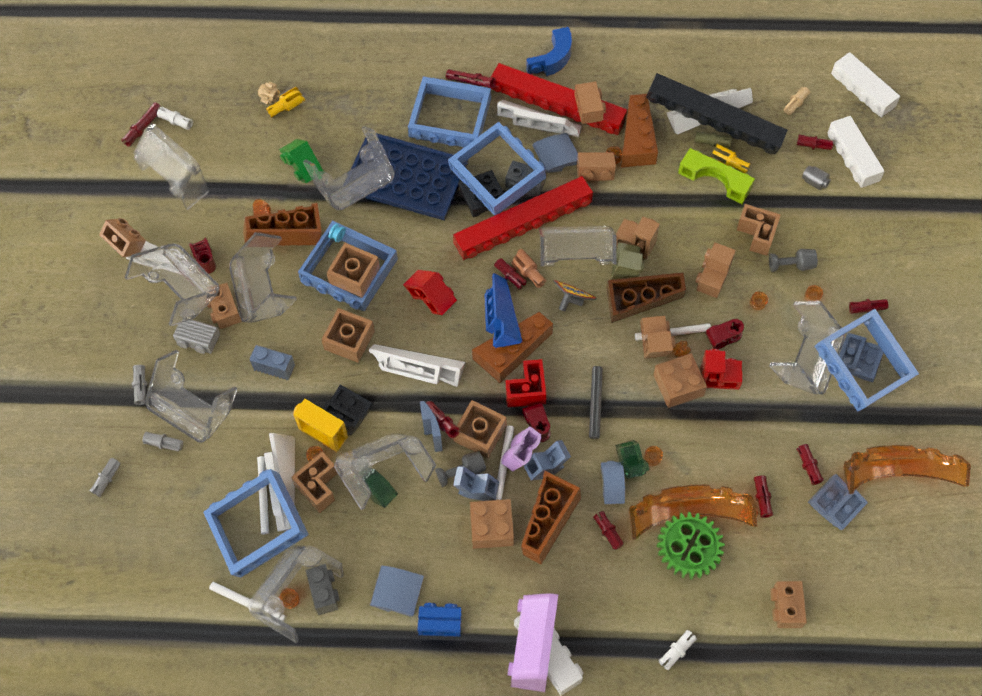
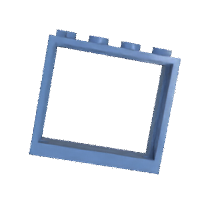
(452, 90)
(513, 194)
(357, 240)
(888, 345)
(272, 548)

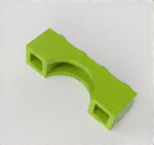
(699, 165)

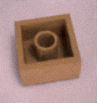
(353, 270)
(348, 335)
(679, 380)
(480, 428)
(491, 524)

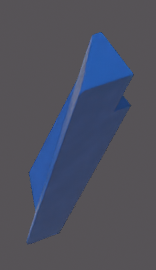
(500, 314)

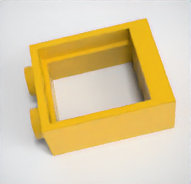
(320, 425)

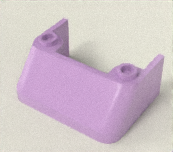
(533, 641)

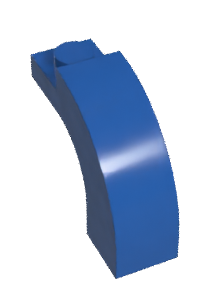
(557, 58)

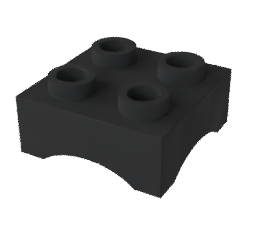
(490, 183)

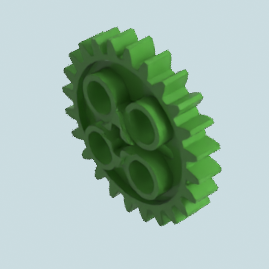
(707, 554)

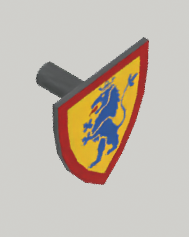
(572, 295)

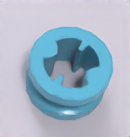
(337, 232)

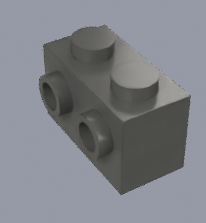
(517, 172)
(321, 588)

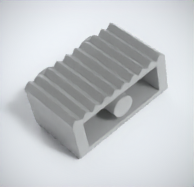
(197, 336)

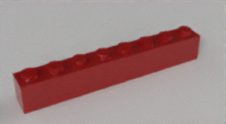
(552, 97)
(522, 218)

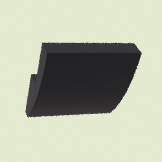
(348, 407)

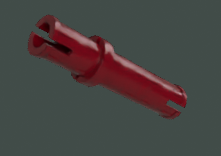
(486, 81)
(137, 129)
(444, 422)

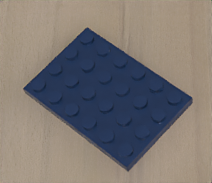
(421, 178)

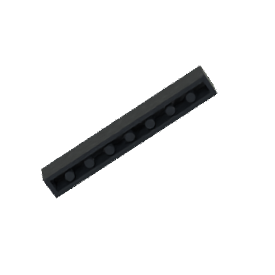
(716, 114)

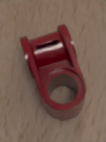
(202, 253)
(725, 333)
(537, 419)

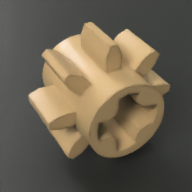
(268, 93)

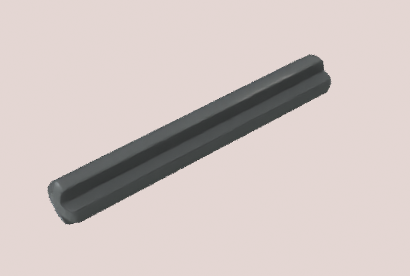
(595, 406)

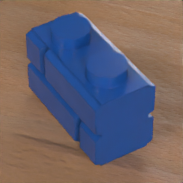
(439, 620)

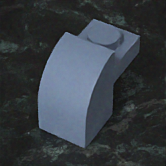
(550, 461)
(613, 482)
(475, 486)

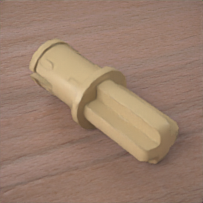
(797, 100)

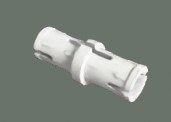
(175, 118)
(677, 650)

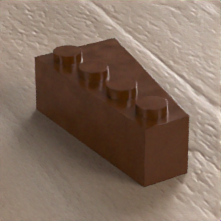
(643, 293)

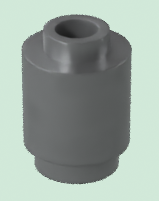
(816, 177)

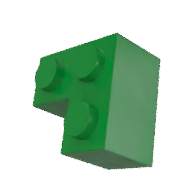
(294, 155)

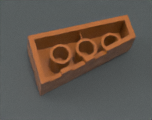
(639, 138)
(294, 226)
(504, 360)
(549, 515)

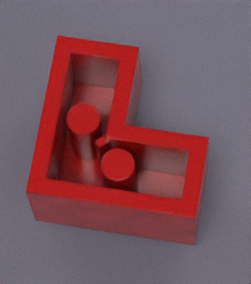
(432, 290)
(720, 372)
(527, 390)

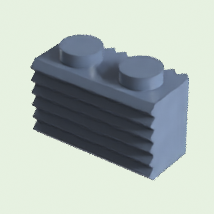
(272, 362)

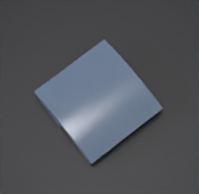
(556, 152)
(861, 357)
(431, 426)
(836, 503)
(396, 590)

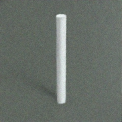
(682, 330)
(502, 468)
(263, 499)
(233, 596)

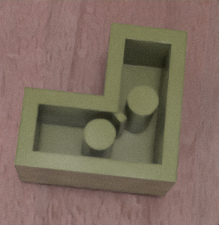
(628, 262)

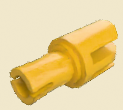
(286, 102)
(732, 160)

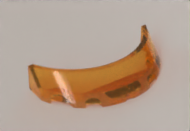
(905, 461)
(693, 499)

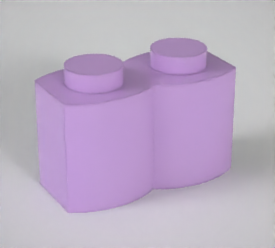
(521, 449)

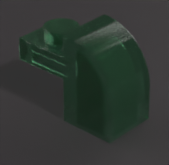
(631, 459)
(381, 489)

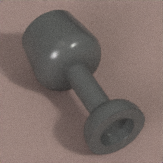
(804, 259)
(471, 461)

